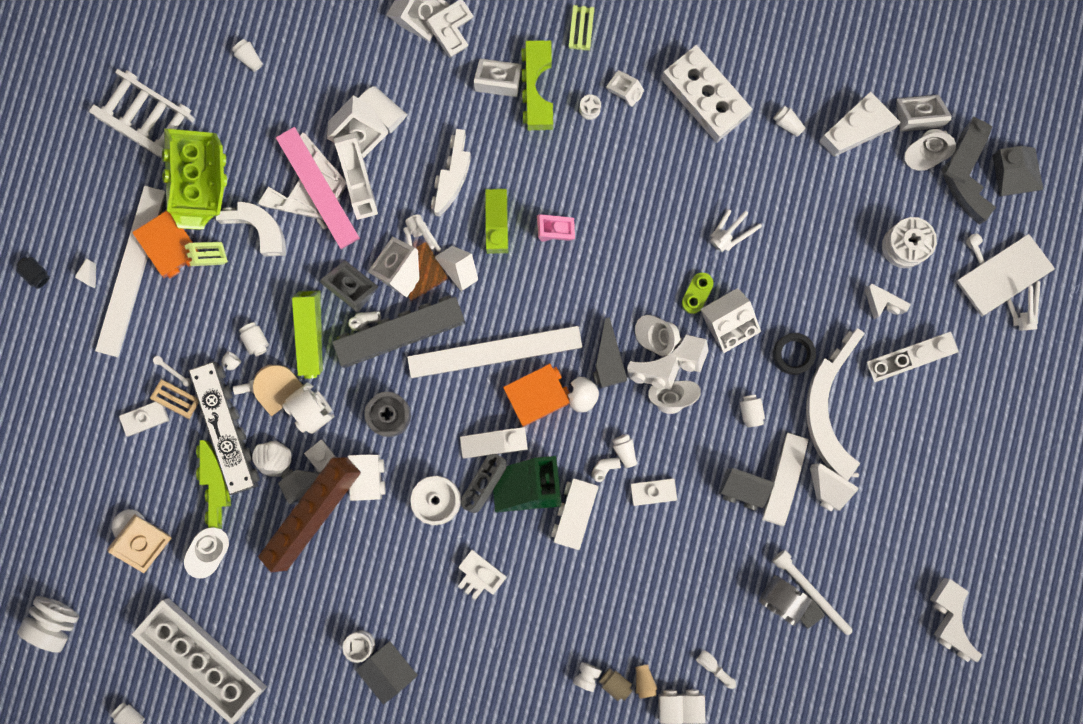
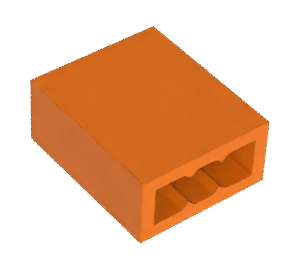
(164, 244)
(537, 394)

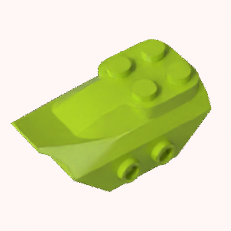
(193, 176)

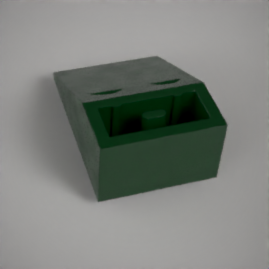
(528, 485)

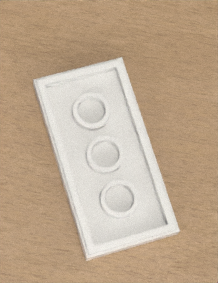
(1005, 275)

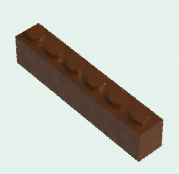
(309, 514)

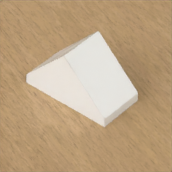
(458, 266)

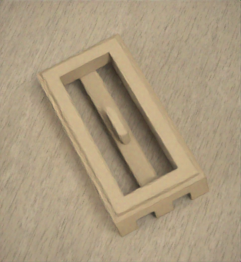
(160, 401)

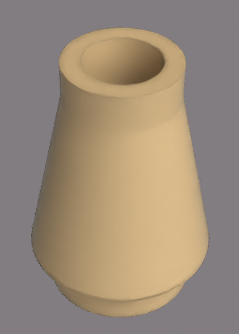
(644, 682)

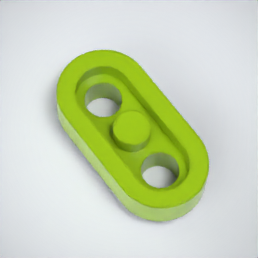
(697, 292)

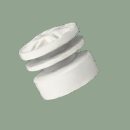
(905, 253)
(48, 626)

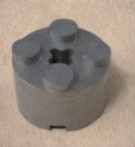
(378, 406)
(785, 600)

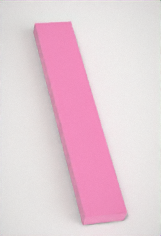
(317, 188)

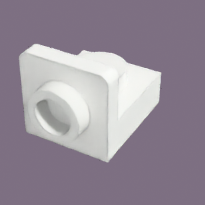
(625, 87)
(319, 455)

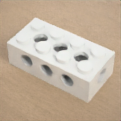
(708, 80)

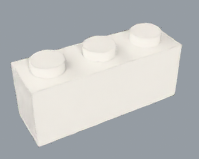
(574, 513)

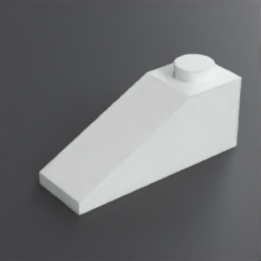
(494, 443)

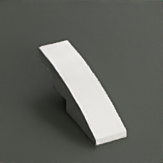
(785, 479)

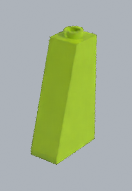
(308, 333)

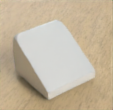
(87, 273)

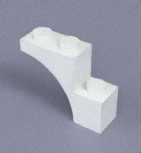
(356, 176)
(662, 372)
(950, 598)

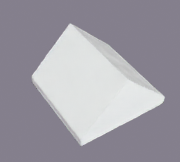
(497, 77)
(922, 113)

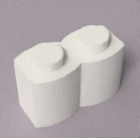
(681, 708)

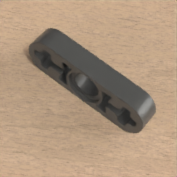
(479, 500)

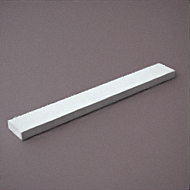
(129, 276)
(494, 352)

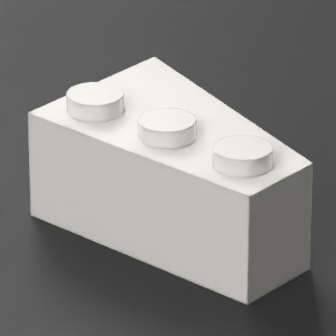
(859, 125)

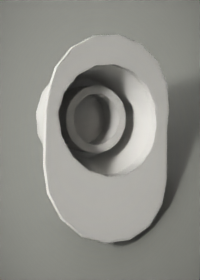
(930, 150)
(657, 335)
(674, 399)
(206, 552)

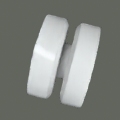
(428, 489)

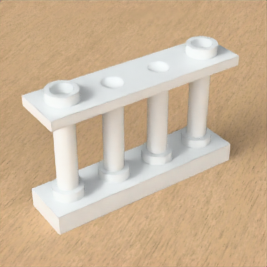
(123, 124)

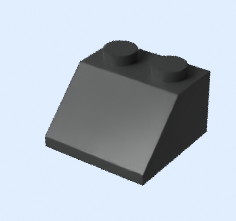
(745, 488)

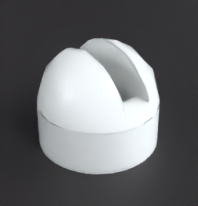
(231, 360)

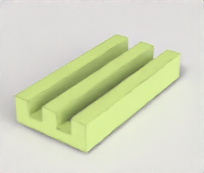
(582, 10)
(206, 245)

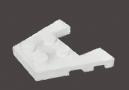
(299, 200)

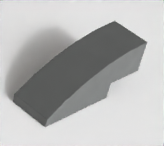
(969, 198)

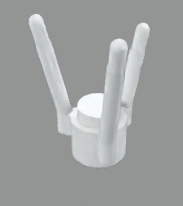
(417, 227)
(722, 239)
(1027, 320)

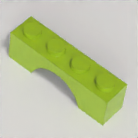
(538, 59)

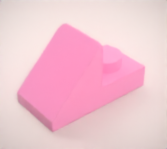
(555, 228)

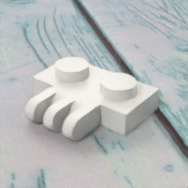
(480, 575)

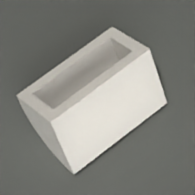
(386, 109)

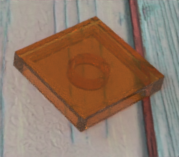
(430, 272)

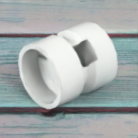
(358, 646)

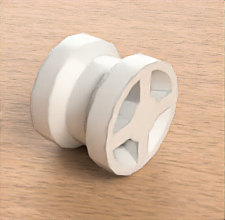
(590, 102)

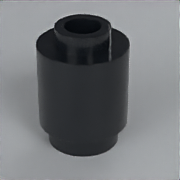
(32, 272)

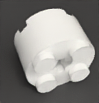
(308, 409)

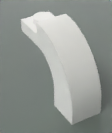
(271, 236)

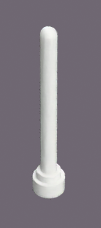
(783, 560)

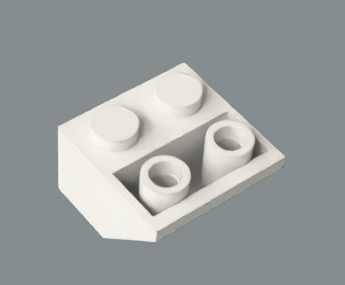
(731, 320)

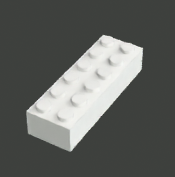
(199, 660)

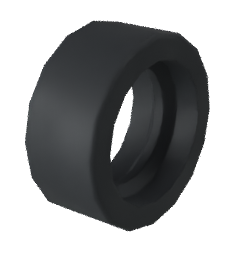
(806, 342)

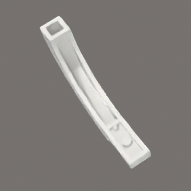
(817, 410)

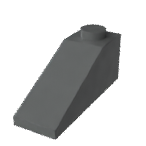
(968, 149)
(609, 362)

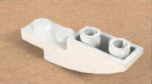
(451, 182)
(912, 356)

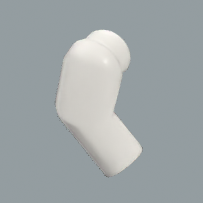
(363, 318)
(603, 466)

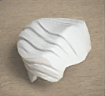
(272, 458)

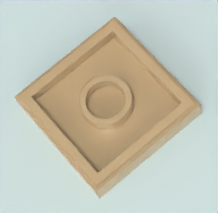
(139, 543)

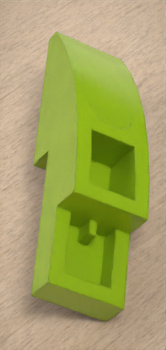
(210, 474)

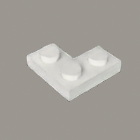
(445, 26)

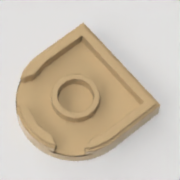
(273, 385)

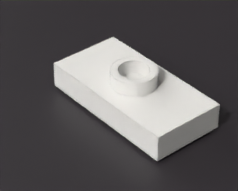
(143, 418)
(653, 492)

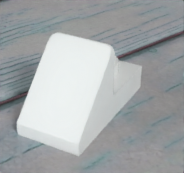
(880, 298)

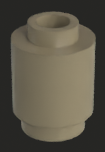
(615, 685)

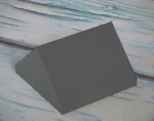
(349, 285)
(386, 672)

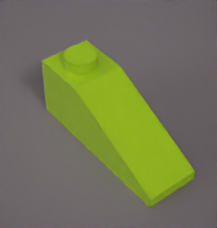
(496, 221)

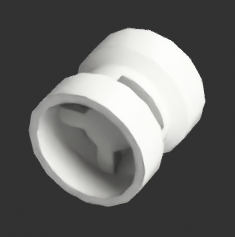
(587, 677)

